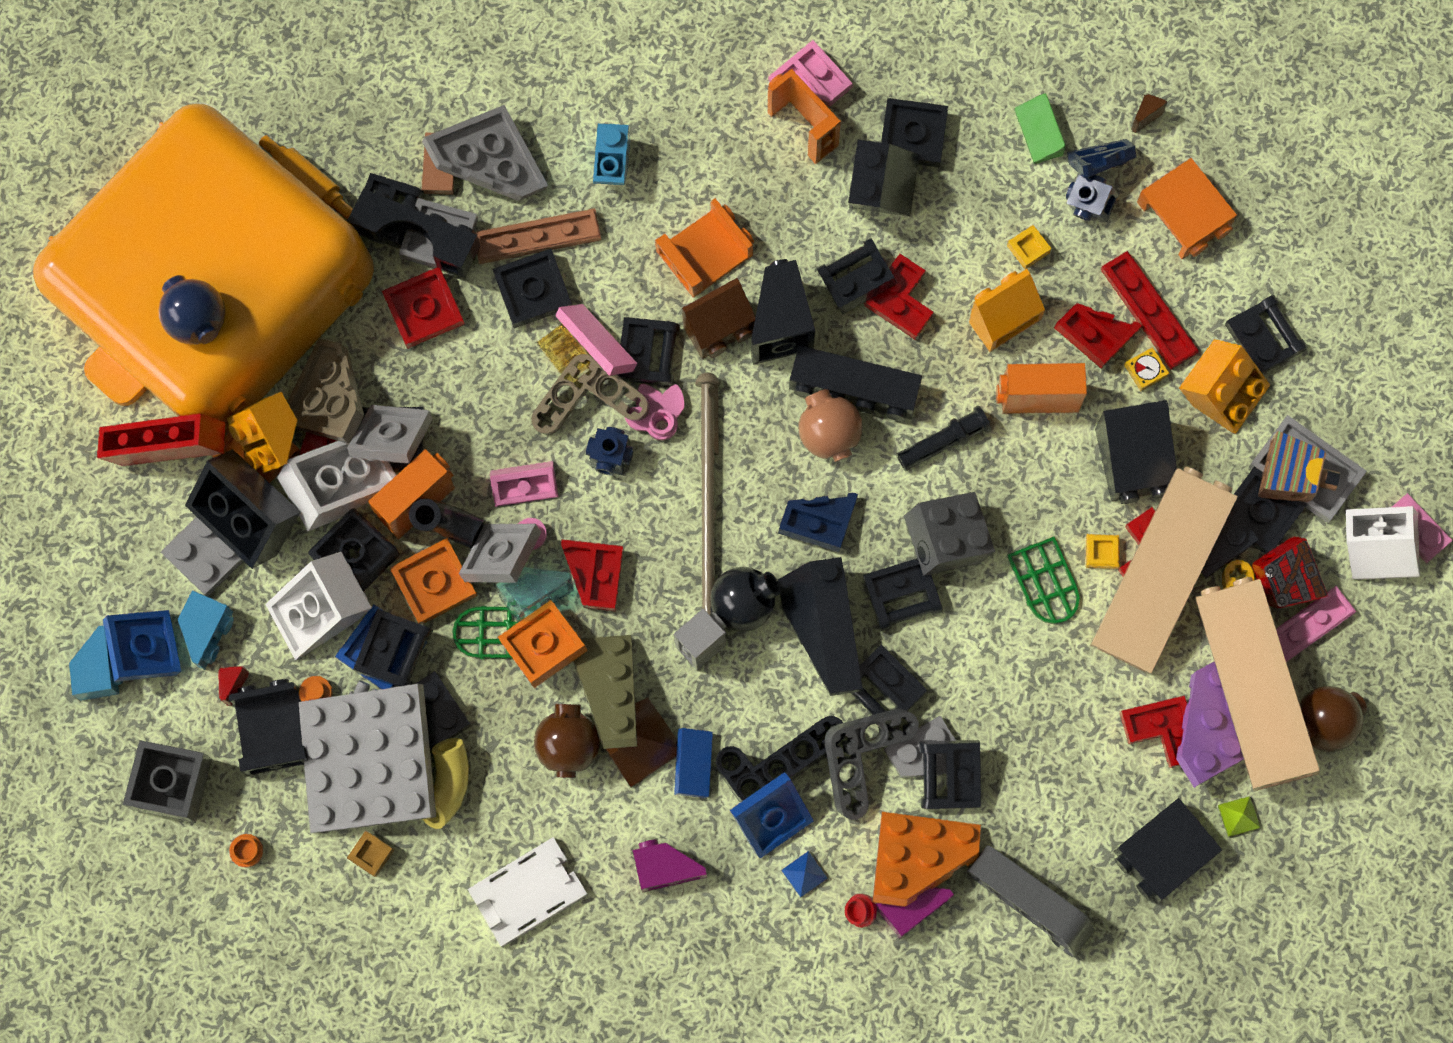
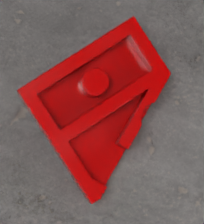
(1096, 332)
(595, 572)

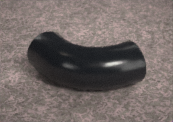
(446, 521)

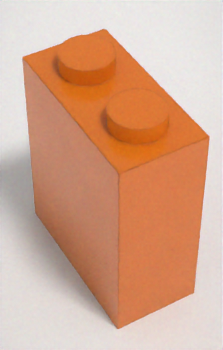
(1042, 388)
(421, 479)

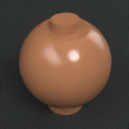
(830, 426)

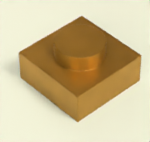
(370, 853)

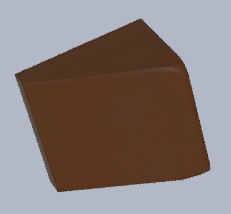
(1149, 110)

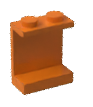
(793, 90)
(1189, 207)
(706, 249)

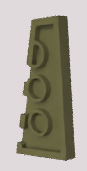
(609, 688)

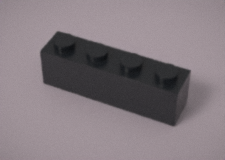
(860, 382)

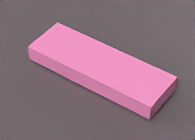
(596, 339)
(1313, 622)

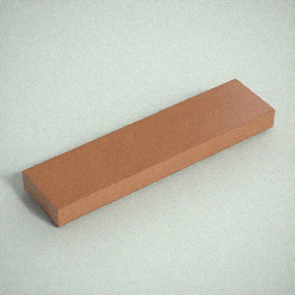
(538, 236)

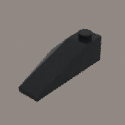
(820, 613)

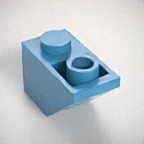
(611, 154)
(202, 627)
(92, 669)

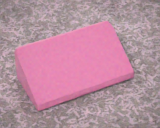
(523, 483)

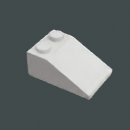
(330, 483)
(318, 604)

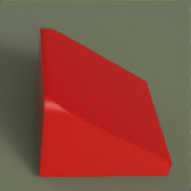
(230, 680)

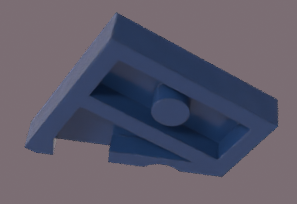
(1101, 157)
(819, 520)

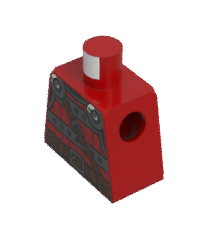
(1289, 574)

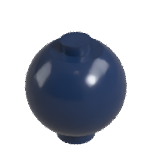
(191, 310)

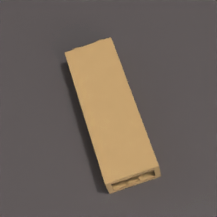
(1164, 569)
(1257, 684)

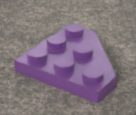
(1208, 734)

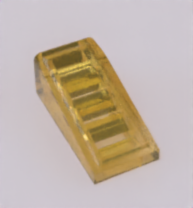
(551, 355)

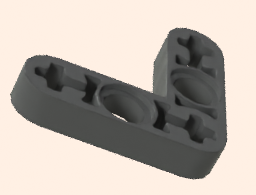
(854, 746)

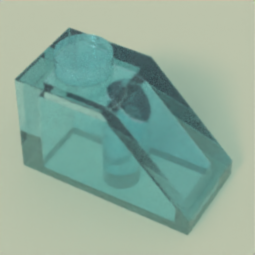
(534, 590)

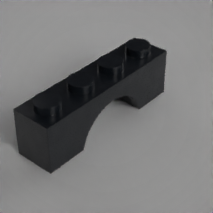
(379, 217)

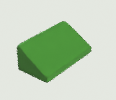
(1040, 129)

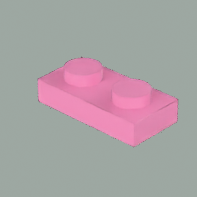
(1431, 536)

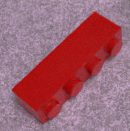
(161, 440)

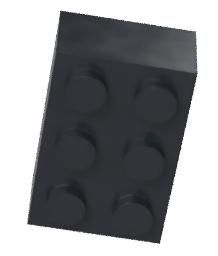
(242, 508)

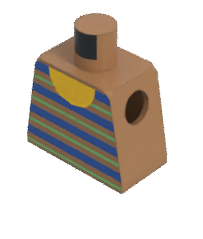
(1295, 470)

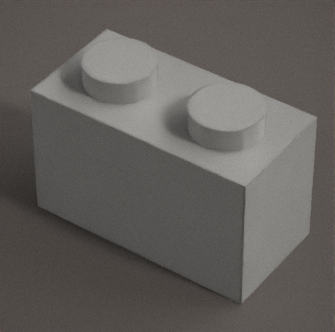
(701, 638)

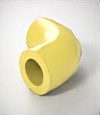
(450, 780)

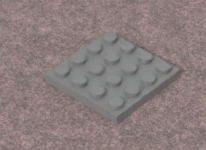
(367, 759)

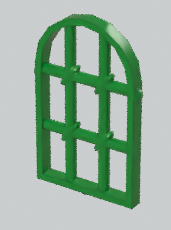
(1035, 575)
(481, 623)

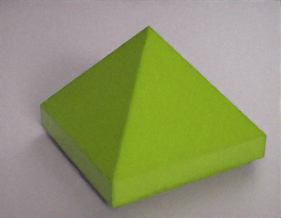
(1238, 816)

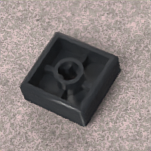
(356, 533)

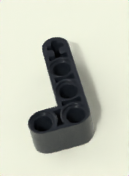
(785, 756)

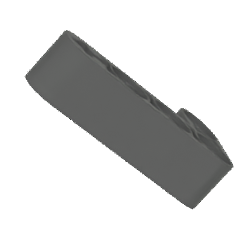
(1033, 900)

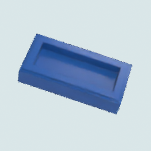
(693, 763)

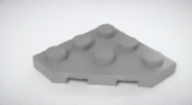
(487, 153)

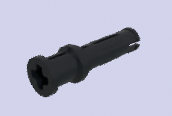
(955, 433)

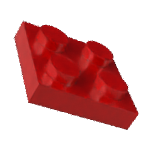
(423, 307)

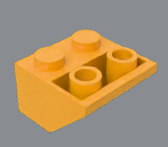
(1006, 310)
(1225, 385)
(265, 432)

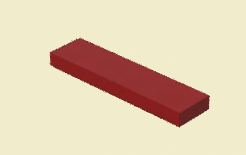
(1149, 310)

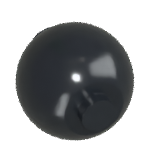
(744, 598)

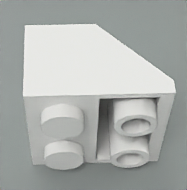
(1383, 542)

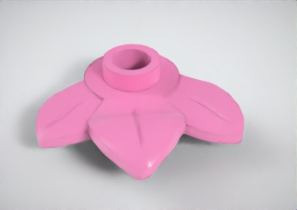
(662, 408)

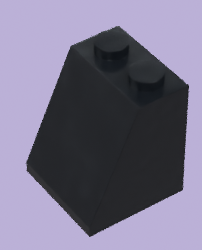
(883, 178)
(782, 314)
(1136, 450)

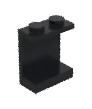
(269, 727)
(1166, 851)

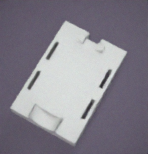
(526, 892)

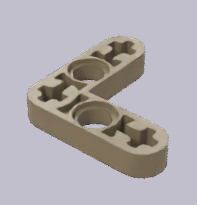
(593, 384)

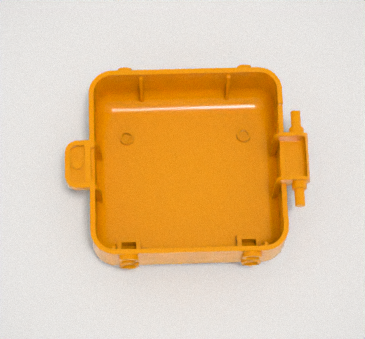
(216, 212)

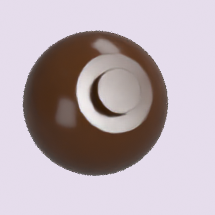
(1333, 717)
(566, 741)

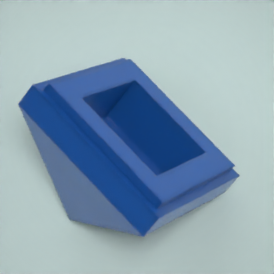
(804, 874)

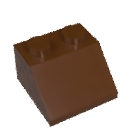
(719, 319)

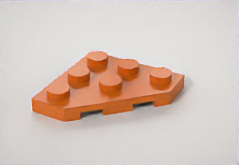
(920, 855)

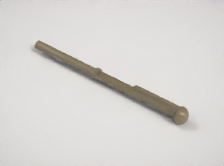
(709, 447)

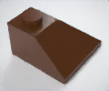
(654, 745)

